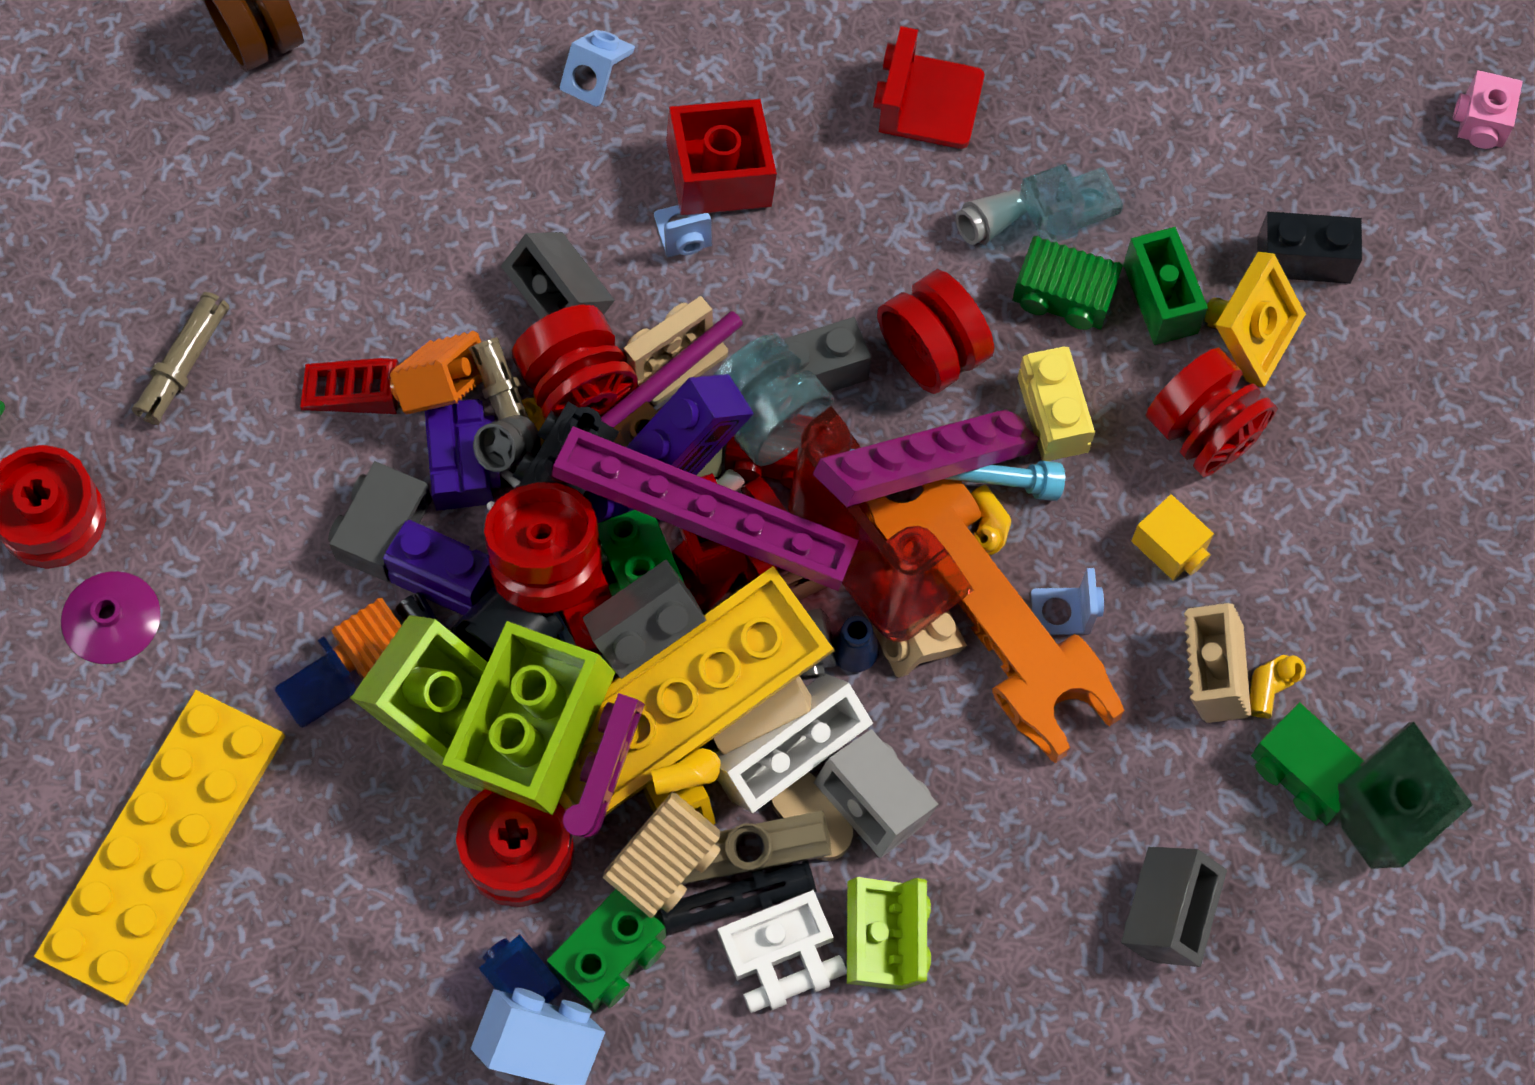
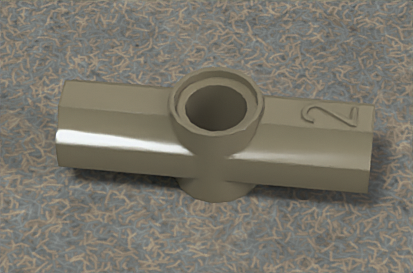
(784, 842)

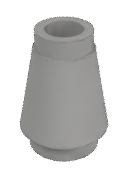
(988, 216)

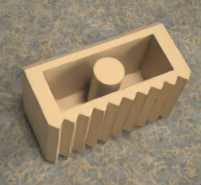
(1217, 663)
(663, 855)

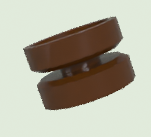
(247, 21)

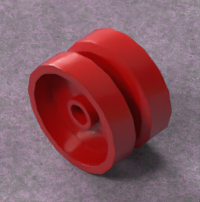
(936, 331)
(48, 507)
(543, 547)
(519, 874)

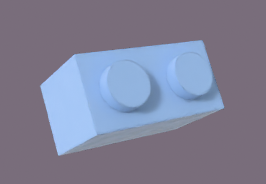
(537, 1038)

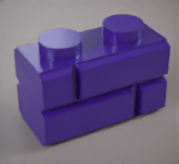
(454, 469)
(438, 567)

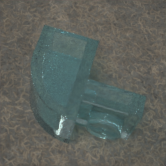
(1065, 204)

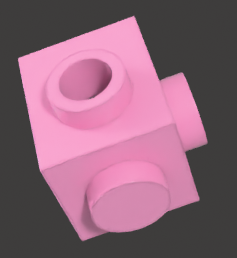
(1488, 110)

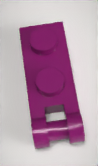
(603, 768)

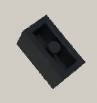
(1313, 245)

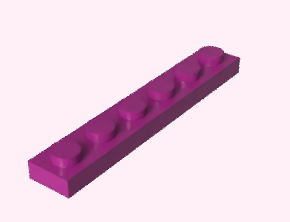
(925, 457)
(704, 508)

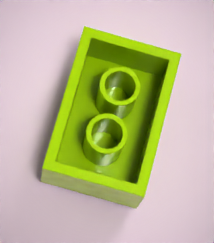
(423, 687)
(529, 717)

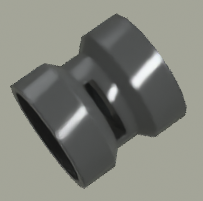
(505, 442)

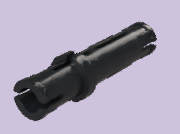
(797, 881)

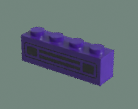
(686, 430)

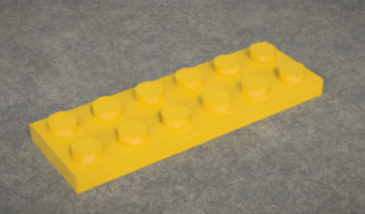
(709, 681)
(160, 847)

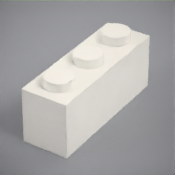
(781, 757)

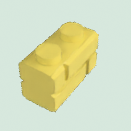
(1055, 403)

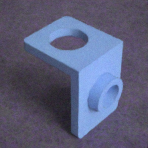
(599, 52)
(683, 235)
(1085, 605)

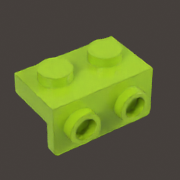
(887, 933)

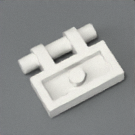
(774, 937)

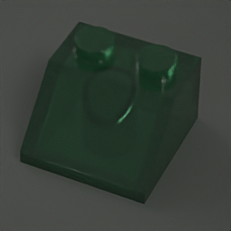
(1399, 800)

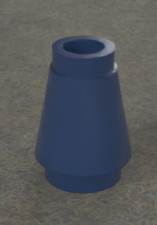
(858, 653)

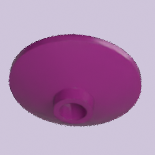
(124, 632)

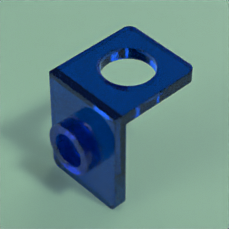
(317, 687)

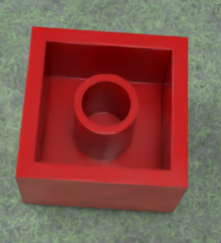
(720, 156)

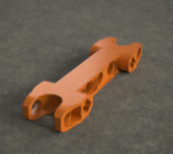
(1036, 666)

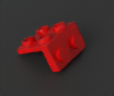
(927, 95)

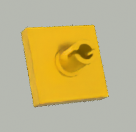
(1258, 318)

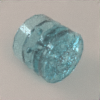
(777, 394)

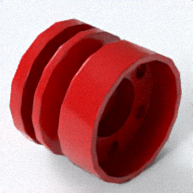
(573, 360)
(1203, 403)

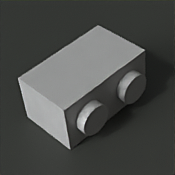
(876, 793)

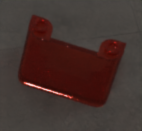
(895, 581)

